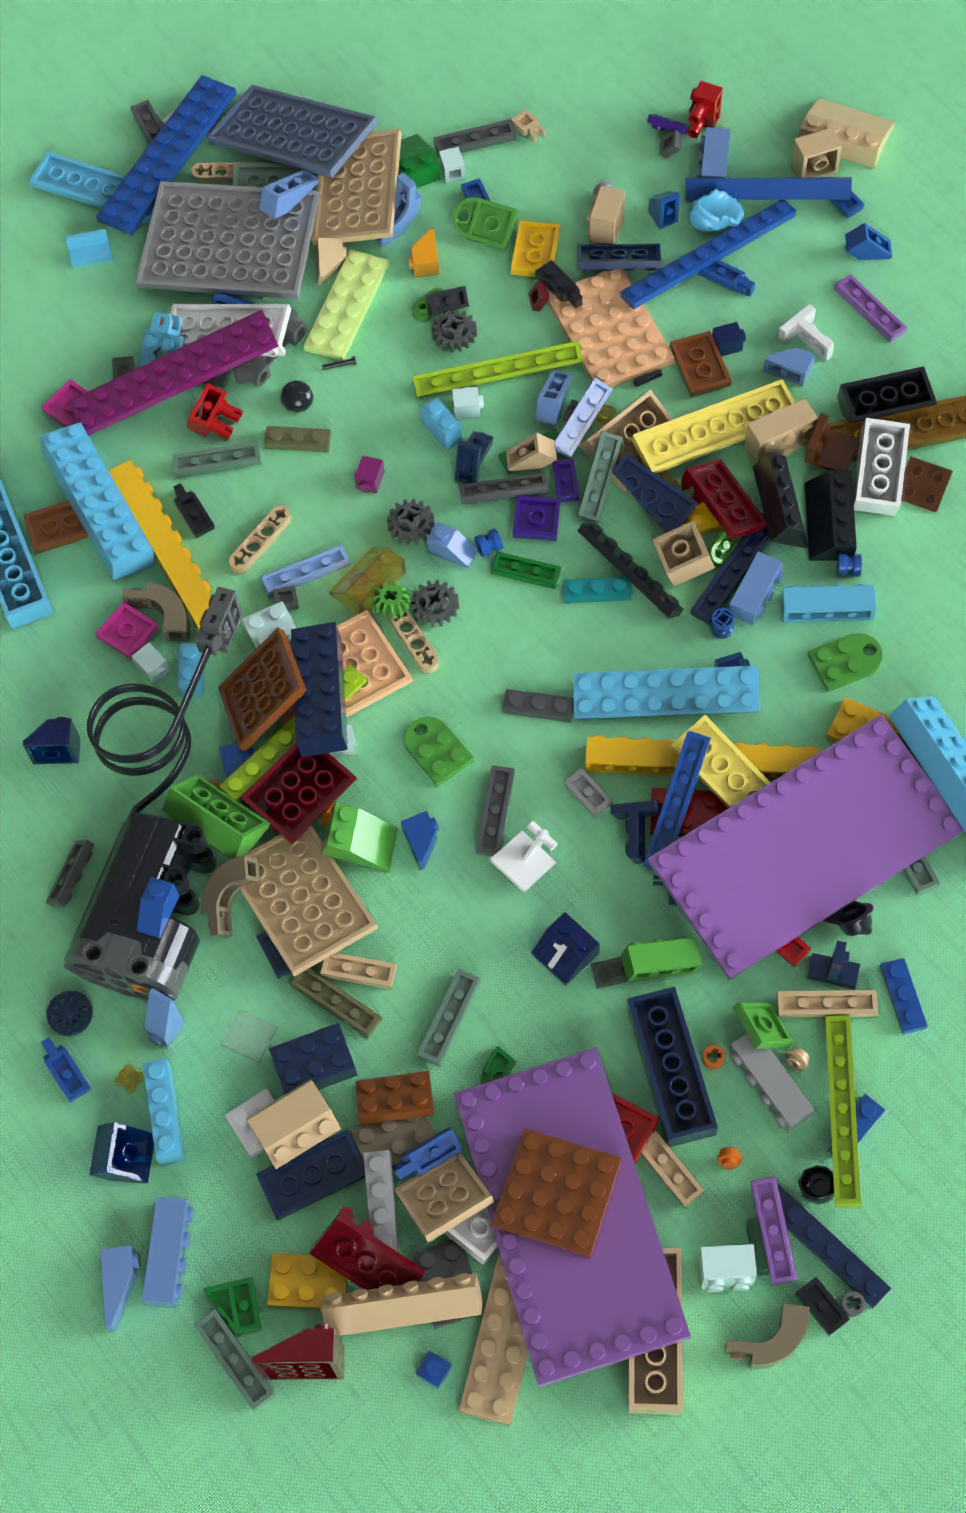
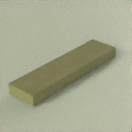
(336, 1002)

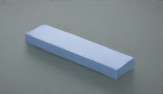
(582, 418)
(306, 570)

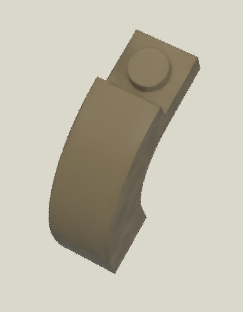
(164, 600)
(221, 889)
(776, 1350)

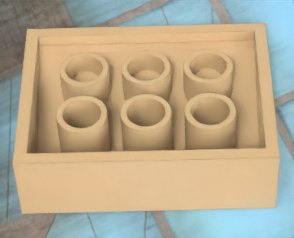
(859, 132)
(636, 417)

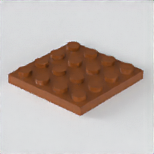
(262, 689)
(557, 1192)

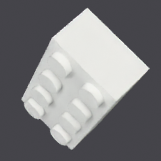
(880, 466)

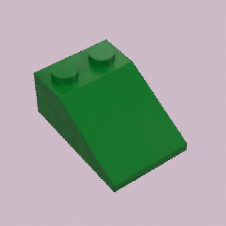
(418, 161)

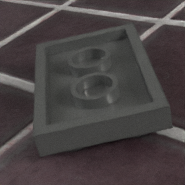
(443, 1261)

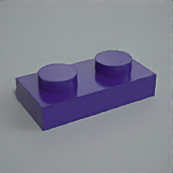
(659, 123)
(565, 480)

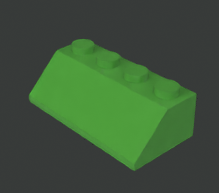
(222, 818)

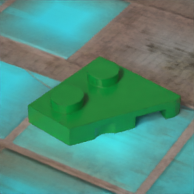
(237, 1304)

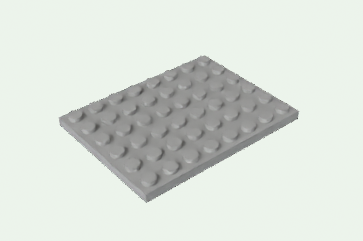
(223, 243)

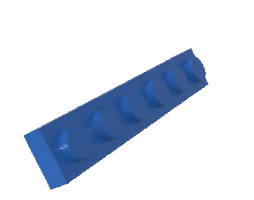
(679, 793)

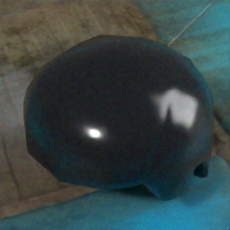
(296, 396)
(817, 1184)

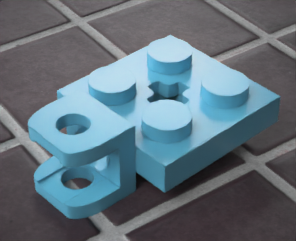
(160, 337)

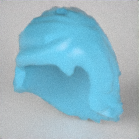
(715, 212)

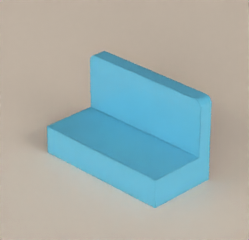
(89, 248)

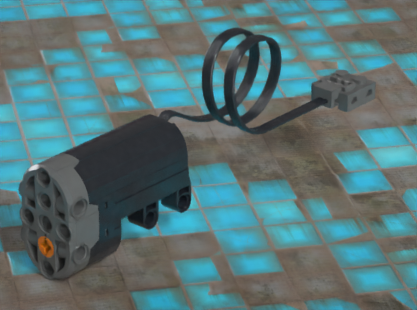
(107, 941)

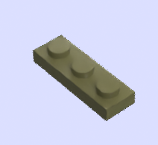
(297, 439)

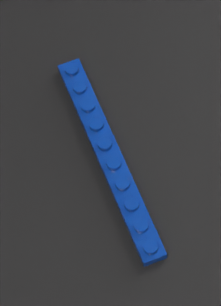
(707, 253)

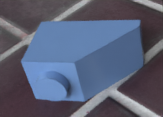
(790, 365)
(450, 545)

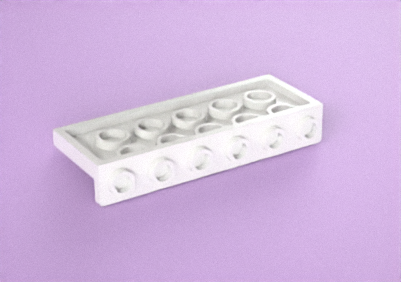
(205, 319)

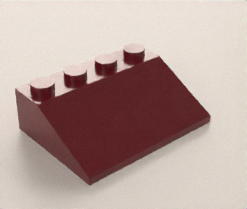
(297, 791)
(304, 1356)

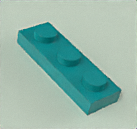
(597, 590)

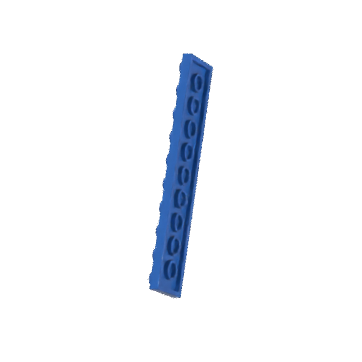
(166, 154)

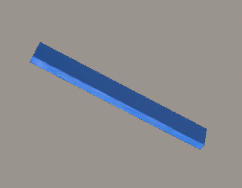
(772, 188)

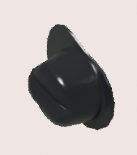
(853, 919)

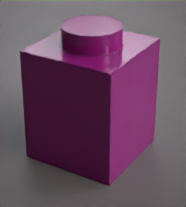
(369, 474)

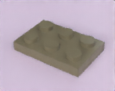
(394, 1135)

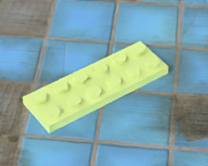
(346, 305)

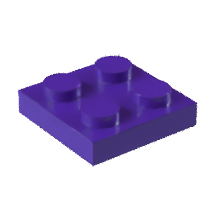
(536, 518)

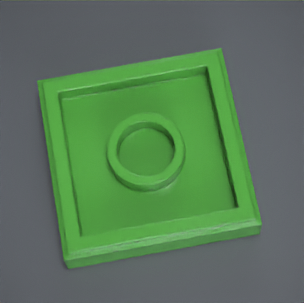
(763, 1025)

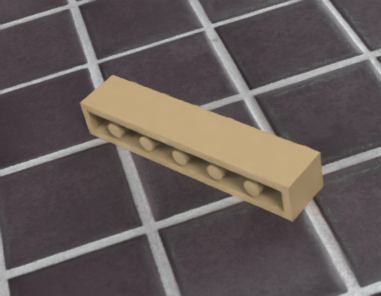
(403, 1304)

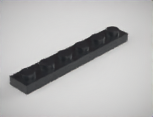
(635, 574)

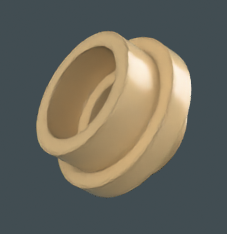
(797, 1058)

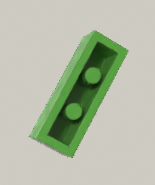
(661, 959)

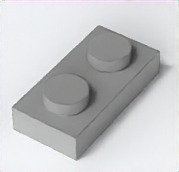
(588, 792)

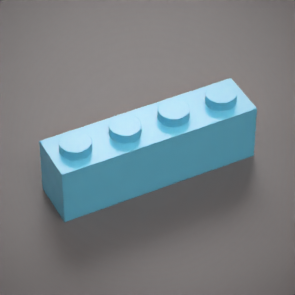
(828, 603)
(164, 1112)

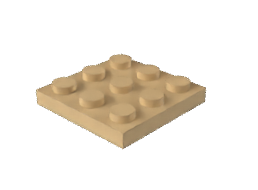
(443, 1196)

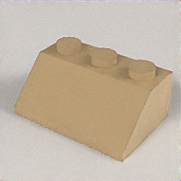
(293, 1124)

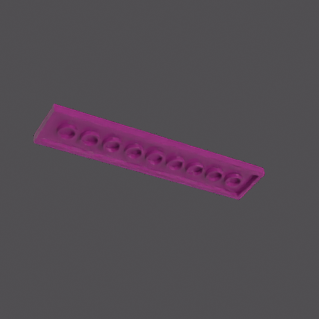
(174, 373)

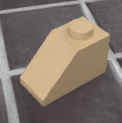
(329, 257)
(531, 453)

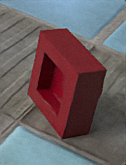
(538, 296)

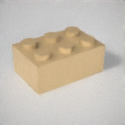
(781, 431)

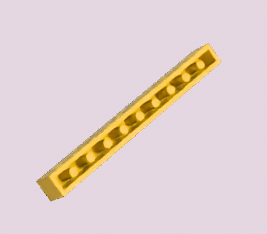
(164, 541)
(657, 758)

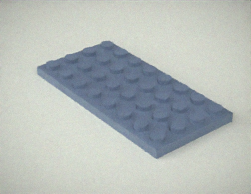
(292, 130)

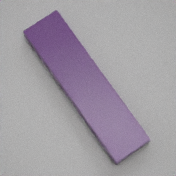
(870, 308)
(773, 1230)

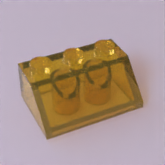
(371, 571)

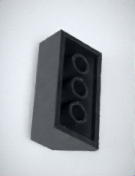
(886, 395)
(779, 501)
(830, 516)

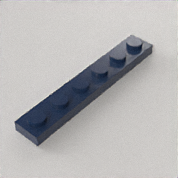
(730, 575)
(832, 1251)

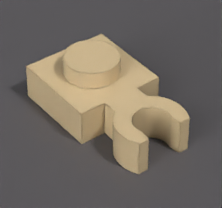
(528, 124)

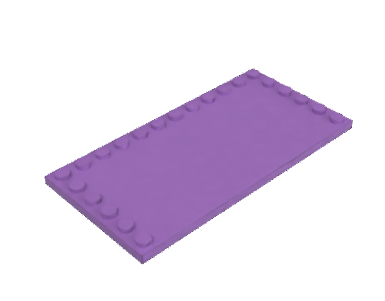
(805, 846)
(571, 1306)

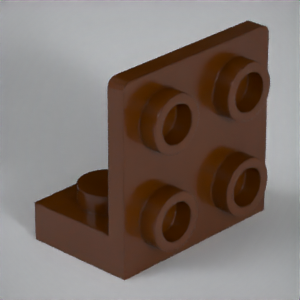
(829, 447)
(924, 484)

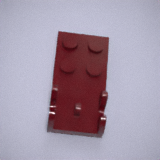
(724, 498)
(361, 1256)

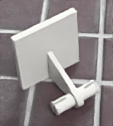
(524, 859)

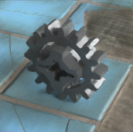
(454, 330)
(410, 521)
(433, 600)

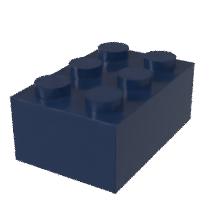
(314, 1056)

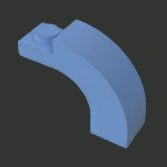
(406, 207)

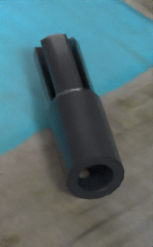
(647, 378)

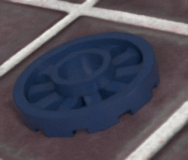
(69, 1013)

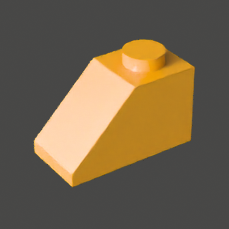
(424, 256)

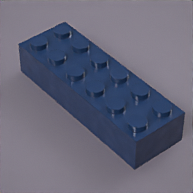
(321, 709)
(671, 1067)

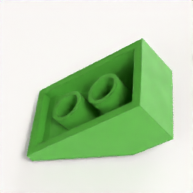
(359, 837)

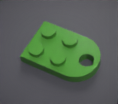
(487, 222)
(845, 661)
(437, 751)

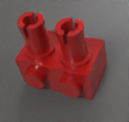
(704, 108)
(207, 409)

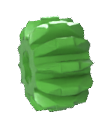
(391, 600)

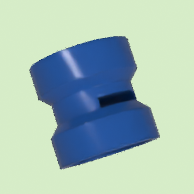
(488, 542)
(849, 565)
(719, 627)

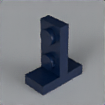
(471, 455)
(635, 825)
(834, 969)

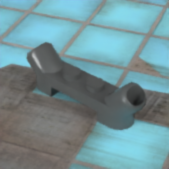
(257, 369)

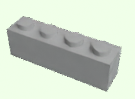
(772, 1082)
(381, 1197)

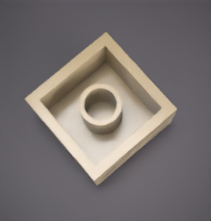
(816, 154)
(606, 216)
(683, 553)

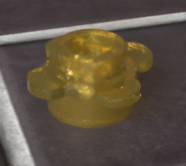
(129, 1071)

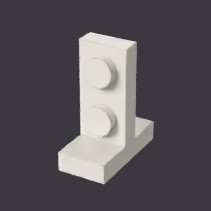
(802, 327)

